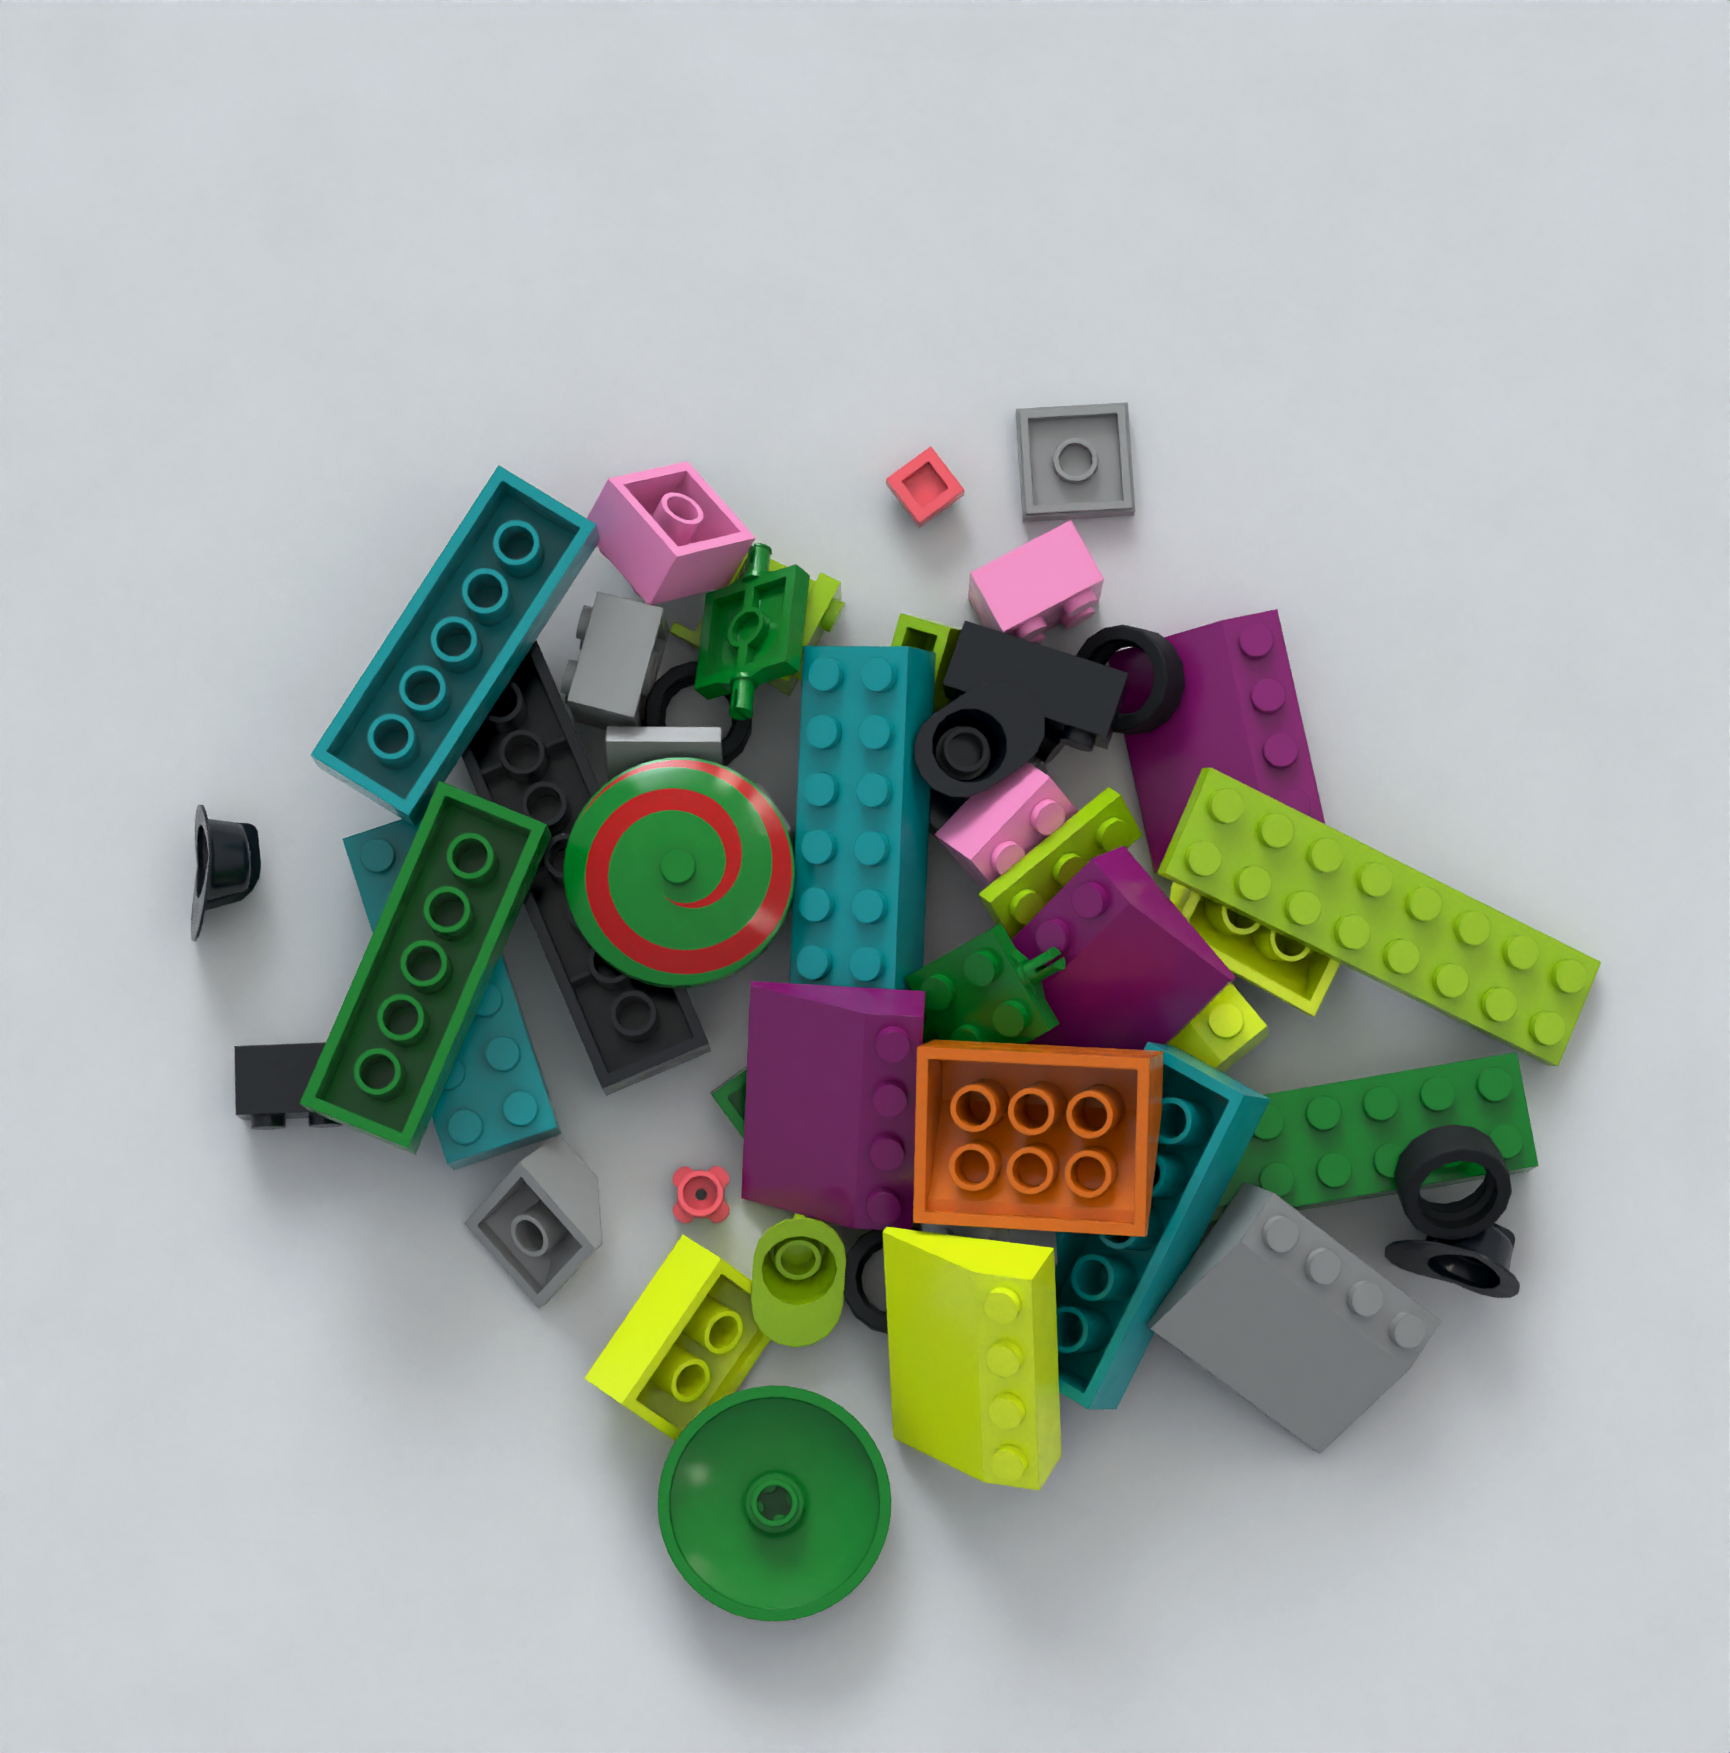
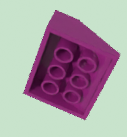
(1232, 717)
(1129, 957)
(832, 1102)

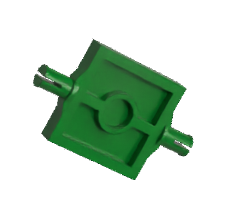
(752, 632)
(986, 992)

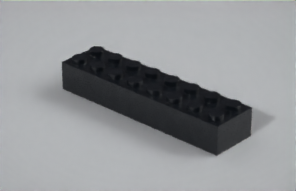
(536, 766)

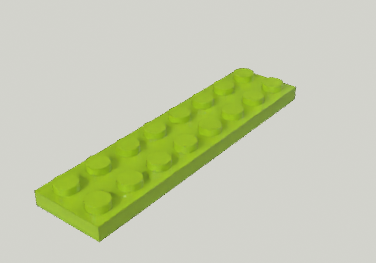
(1379, 916)

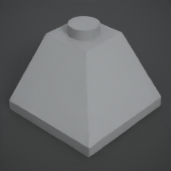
(542, 1219)

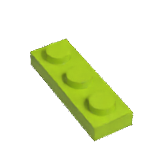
(1049, 866)

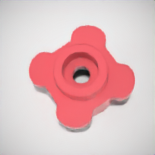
(689, 1183)

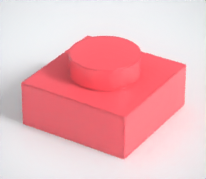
(925, 486)

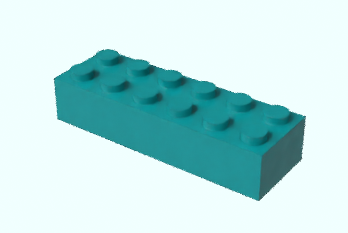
(456, 645)
(861, 817)
(496, 1084)
(1117, 1282)

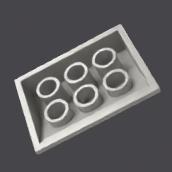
(1291, 1319)

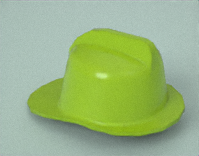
(798, 1281)

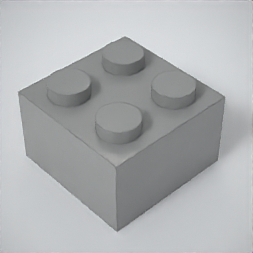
(616, 662)

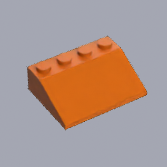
(1036, 1136)

